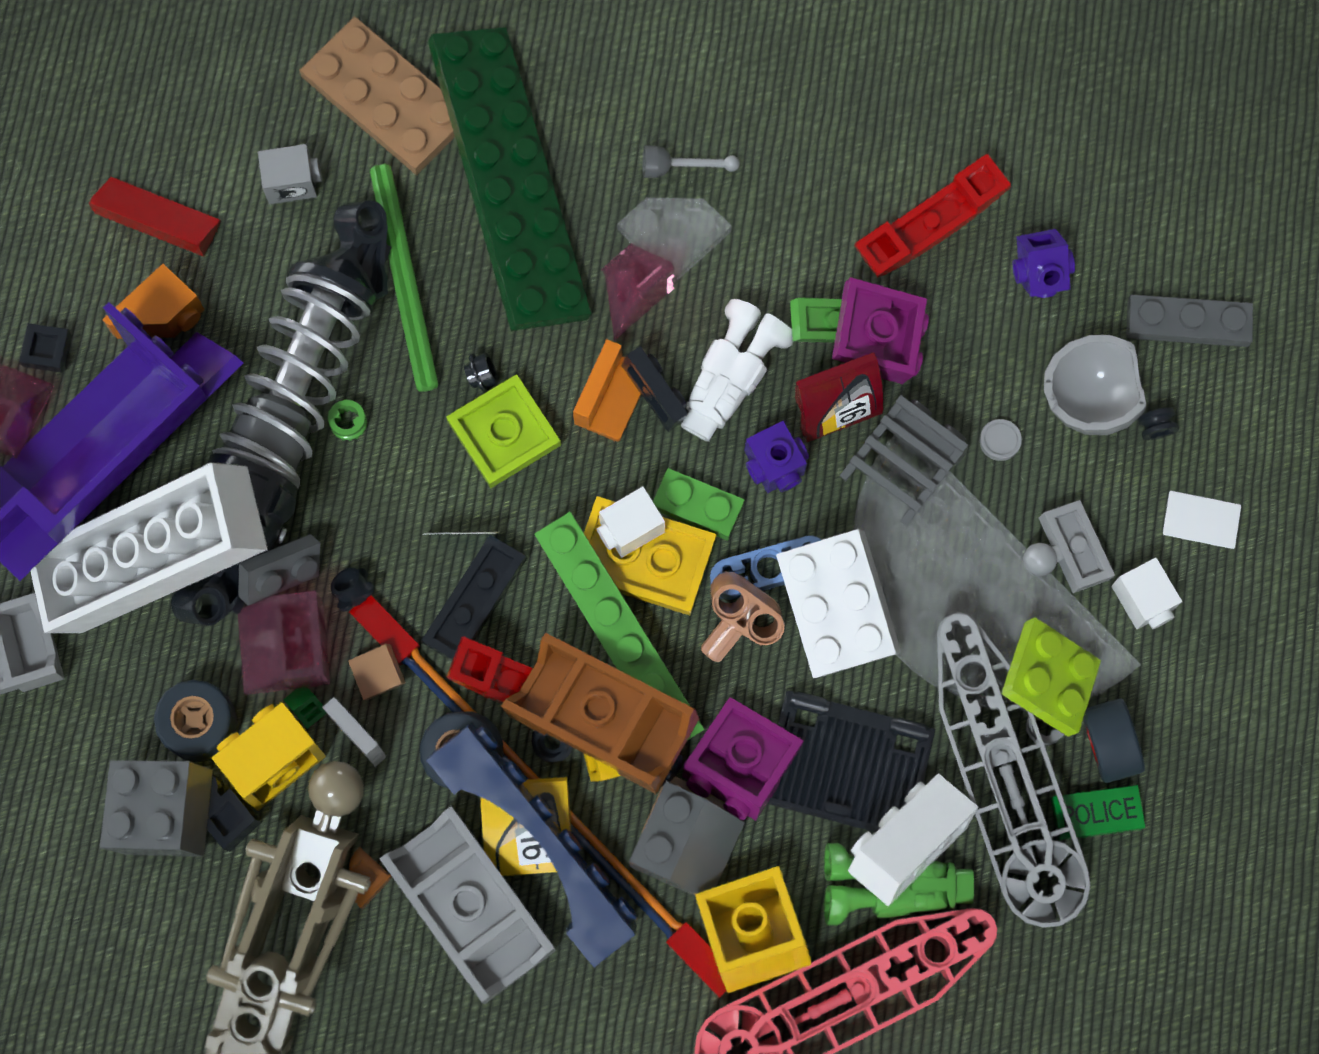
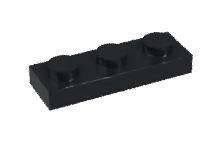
(474, 597)

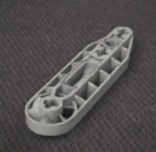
(996, 748)

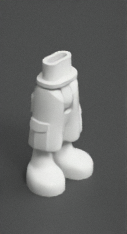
(730, 374)

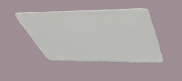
(1202, 519)

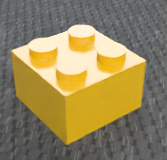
(267, 755)
(753, 929)

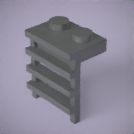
(915, 427)

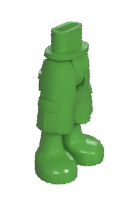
(934, 890)

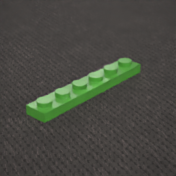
(606, 607)

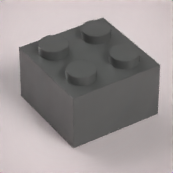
(156, 808)

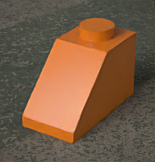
(161, 305)

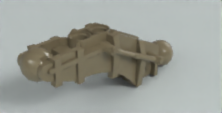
(334, 791)

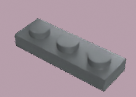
(1189, 320)

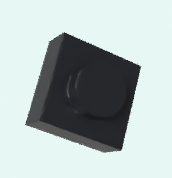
(45, 348)

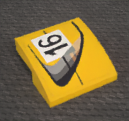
(510, 844)

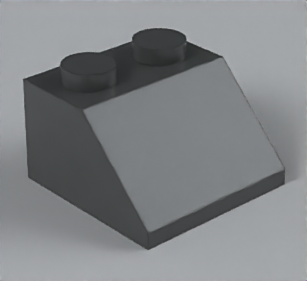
(686, 841)

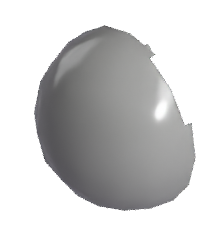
(1095, 385)

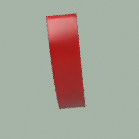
(935, 218)
(487, 671)

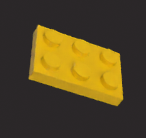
(662, 570)

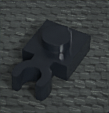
(229, 816)

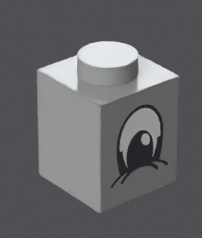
(288, 174)

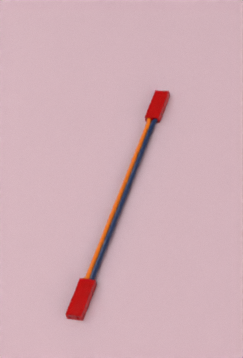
(685, 940)

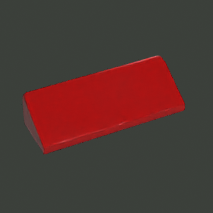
(155, 215)

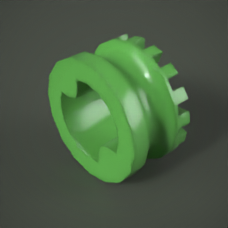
(359, 422)

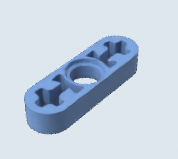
(735, 564)

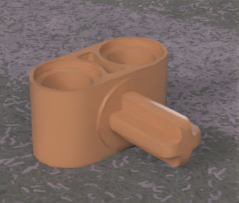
(739, 616)

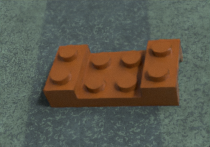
(603, 713)

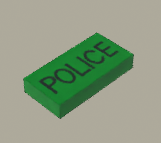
(1100, 812)

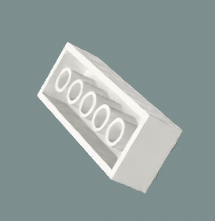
(149, 549)

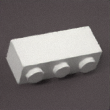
(911, 838)

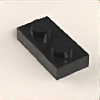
(646, 375)

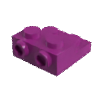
(881, 323)
(741, 760)

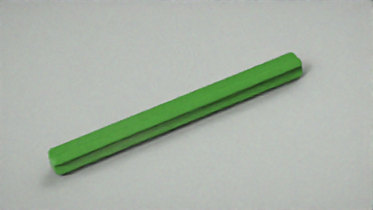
(405, 281)

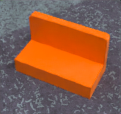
(607, 396)

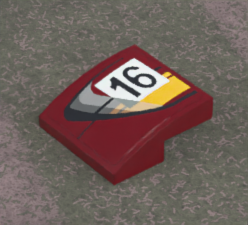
(839, 397)

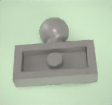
(1072, 545)

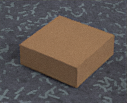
(376, 672)

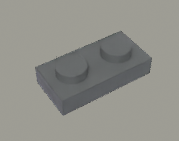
(279, 569)

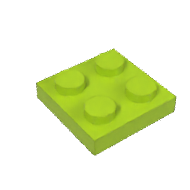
(503, 431)
(1051, 677)

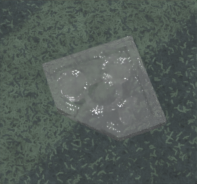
(675, 230)

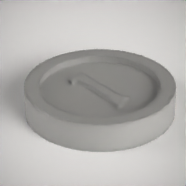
(1000, 439)

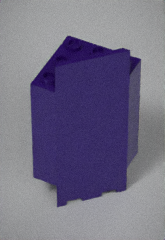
(102, 437)

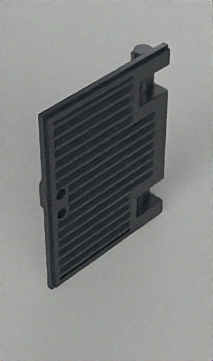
(849, 762)

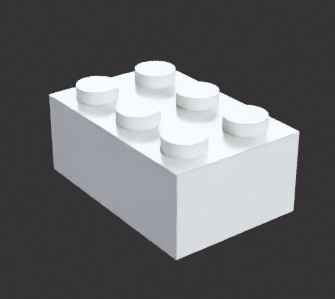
(838, 603)

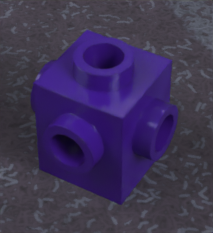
(1043, 263)
(776, 458)

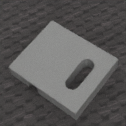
(354, 731)

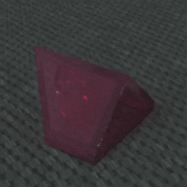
(635, 285)

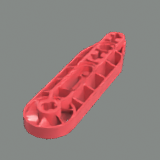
(866, 984)

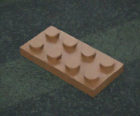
(382, 94)

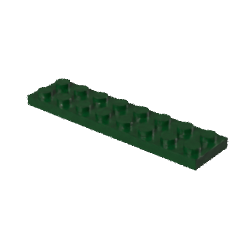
(509, 178)

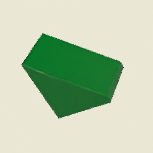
(305, 706)

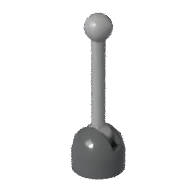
(658, 162)

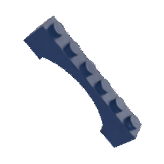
(473, 765)

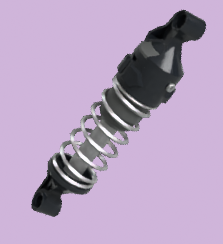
(273, 426)

